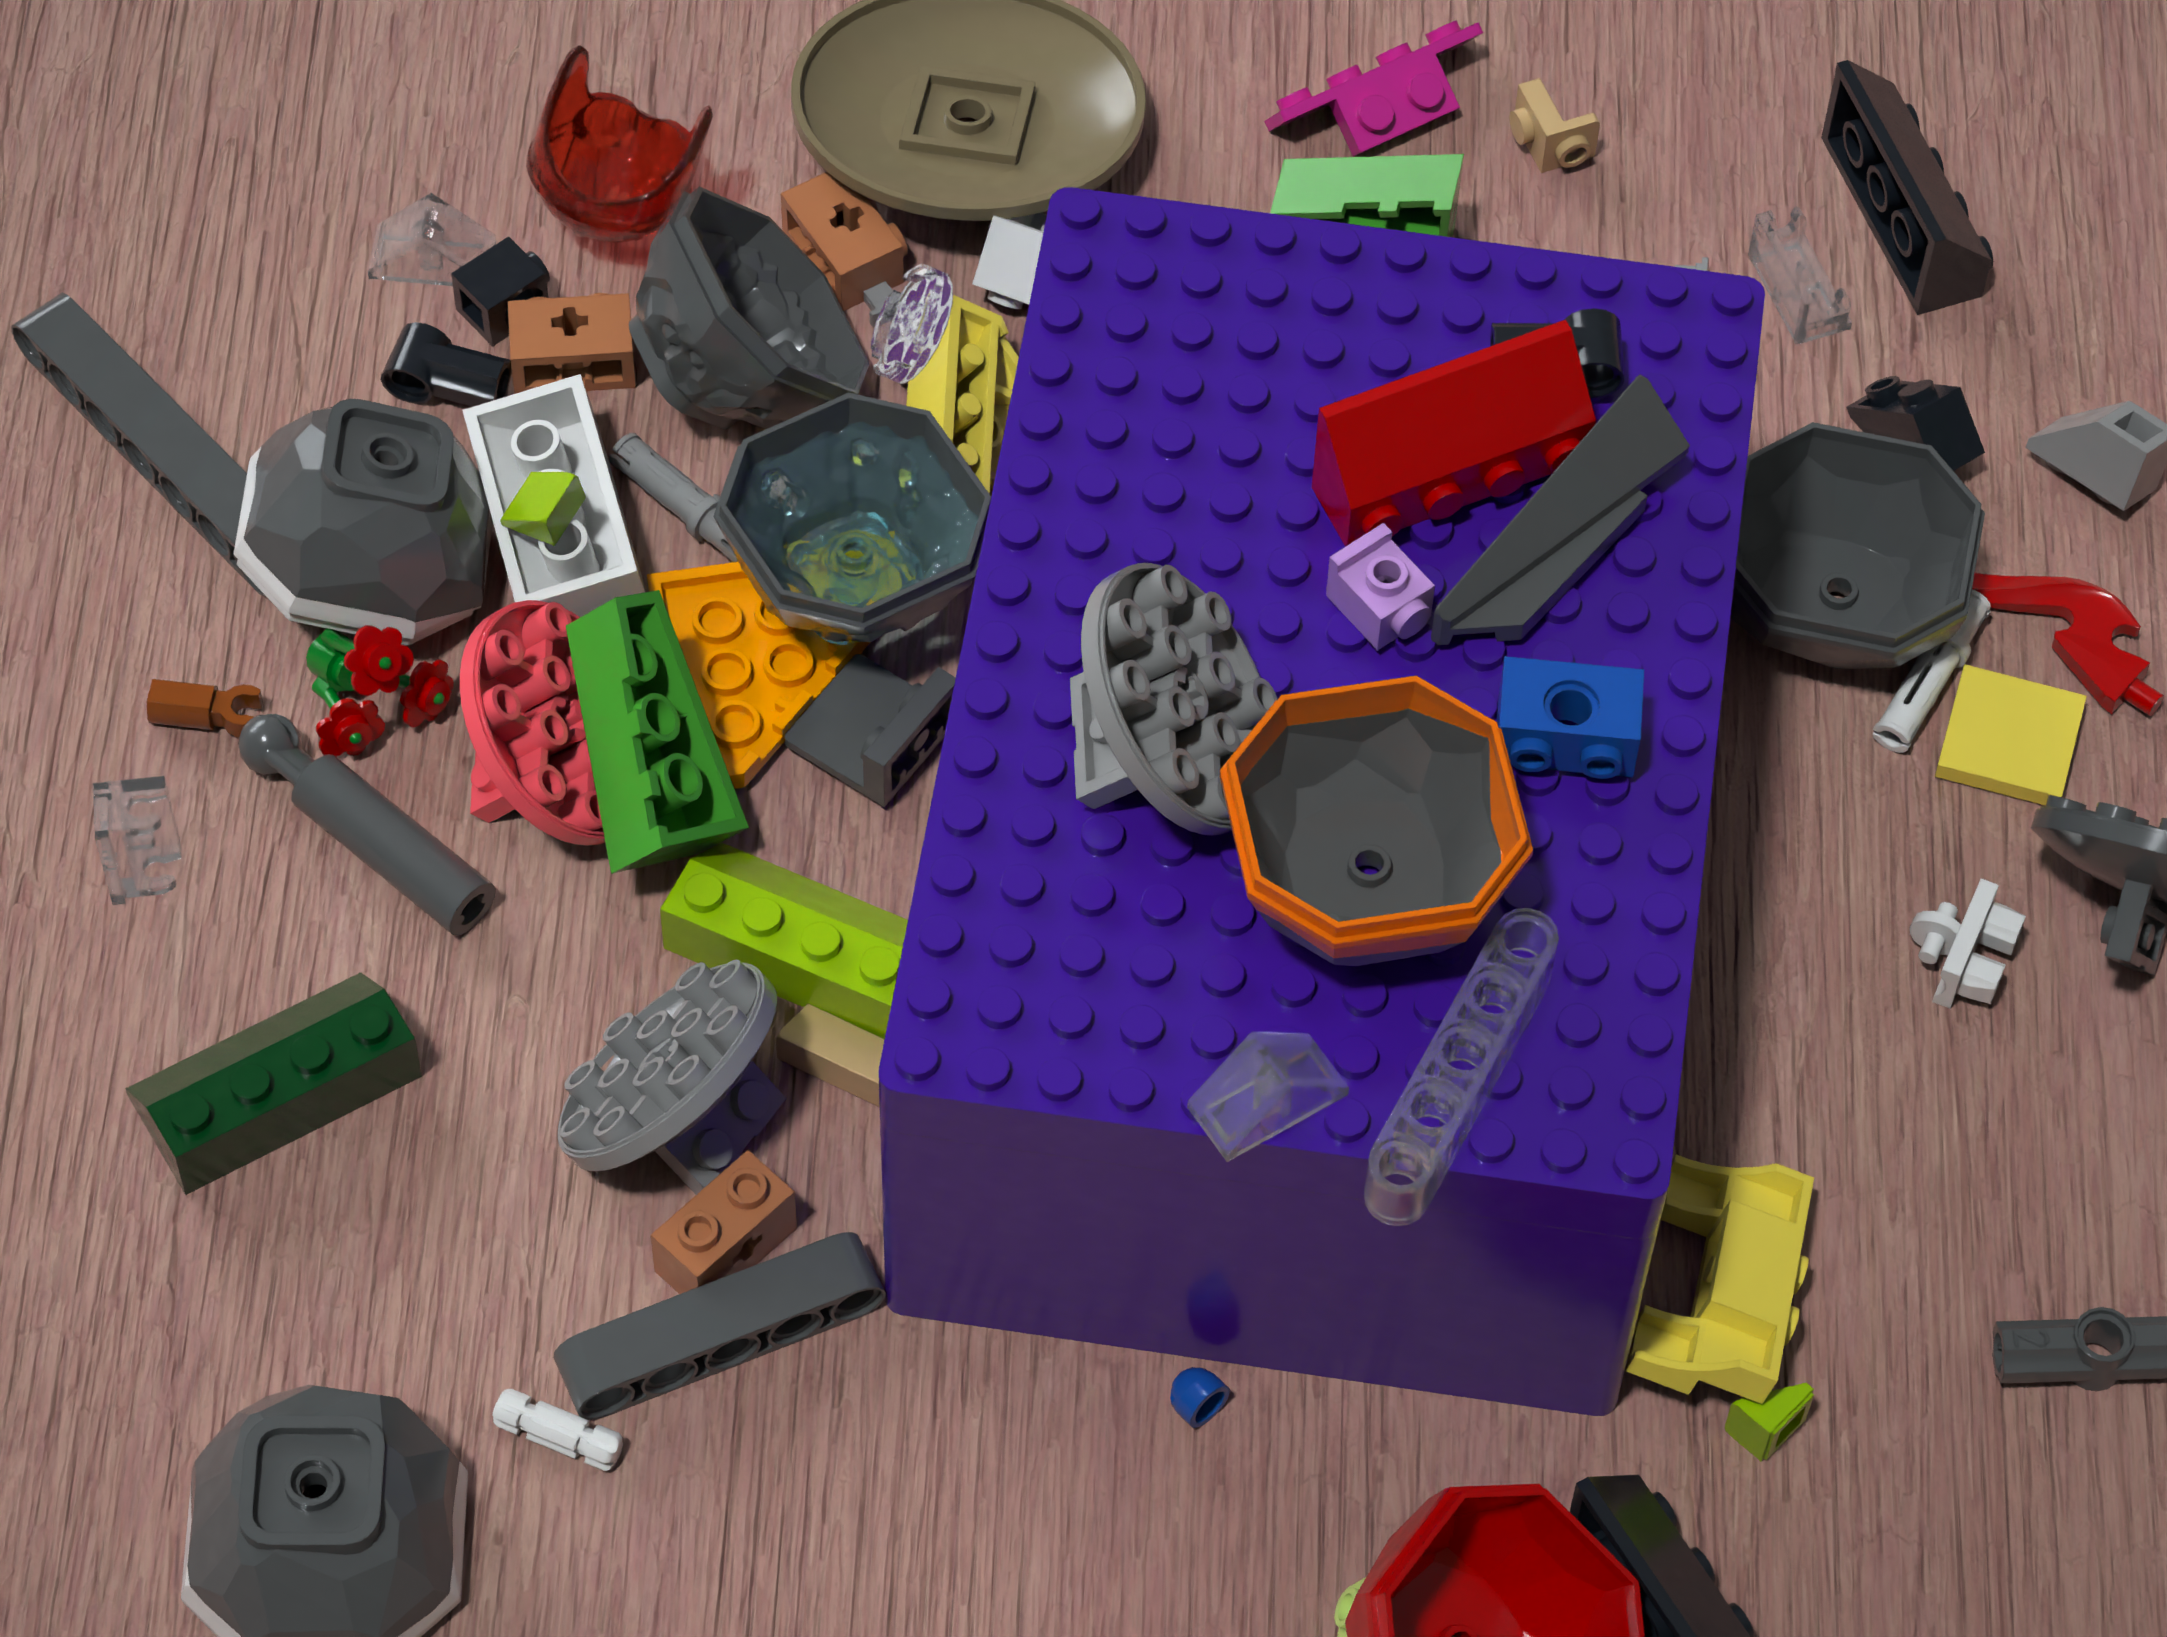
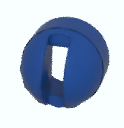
(1198, 1395)

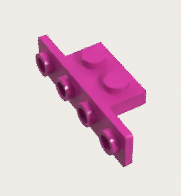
(1388, 100)

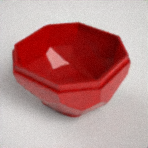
(1495, 1568)

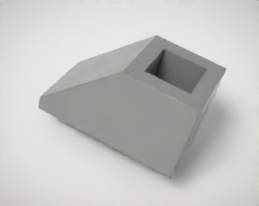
(2108, 449)

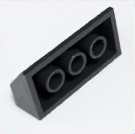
(1904, 191)
(1672, 1578)

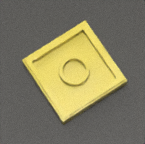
(2010, 735)

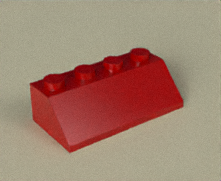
(1451, 434)

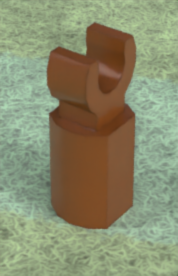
(201, 705)

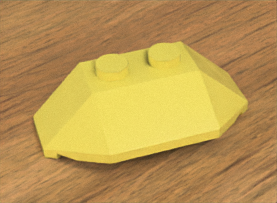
(970, 385)

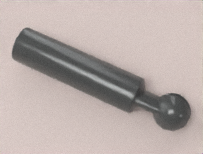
(370, 825)

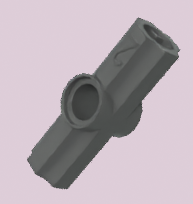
(2059, 1353)

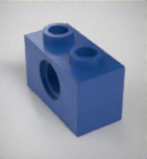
(1596, 697)

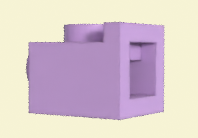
(1379, 588)

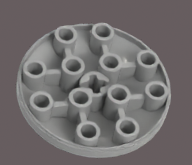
(1162, 696)
(678, 1079)

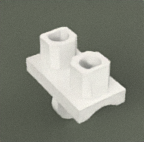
(1983, 923)

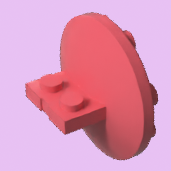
(528, 723)

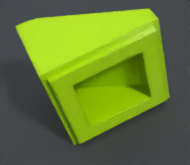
(545, 505)
(1768, 1425)

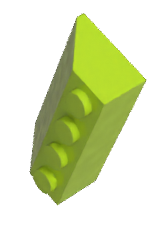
(796, 931)

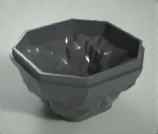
(740, 318)

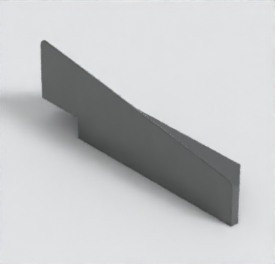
(1566, 521)

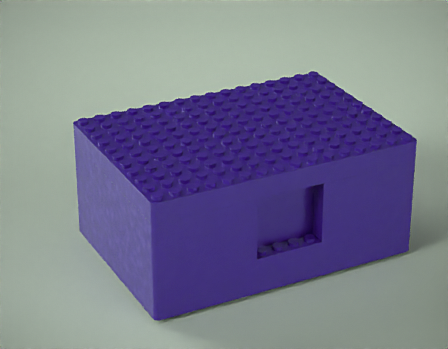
(1102, 962)

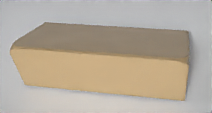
(833, 1051)

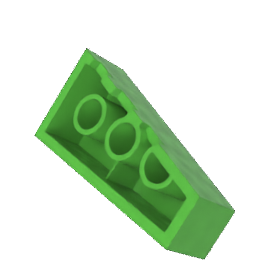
(648, 737)

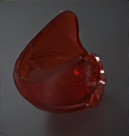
(608, 163)

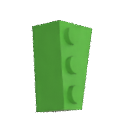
(1374, 191)

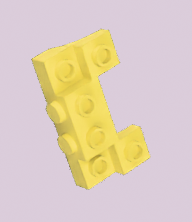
(1744, 1282)

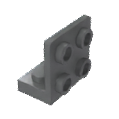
(873, 727)

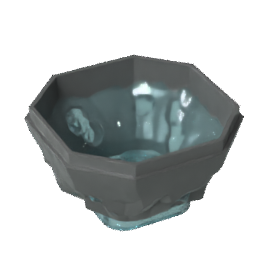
(854, 518)

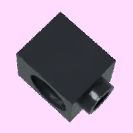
(491, 281)

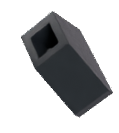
(1922, 415)

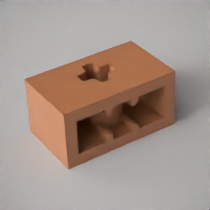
(843, 237)
(570, 338)
(725, 1226)

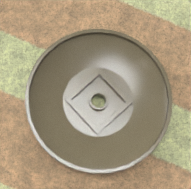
(893, 77)

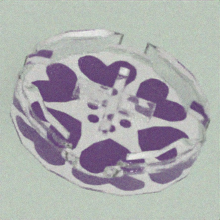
(912, 324)

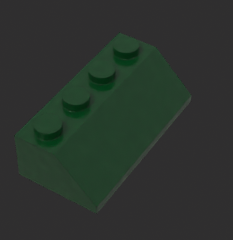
(276, 1081)

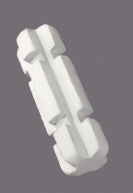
(557, 1429)

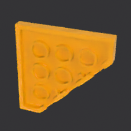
(745, 661)

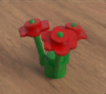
(365, 665)

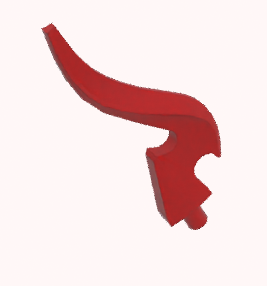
(2086, 645)

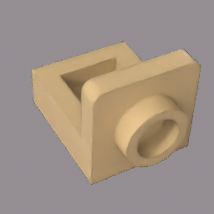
(1544, 132)

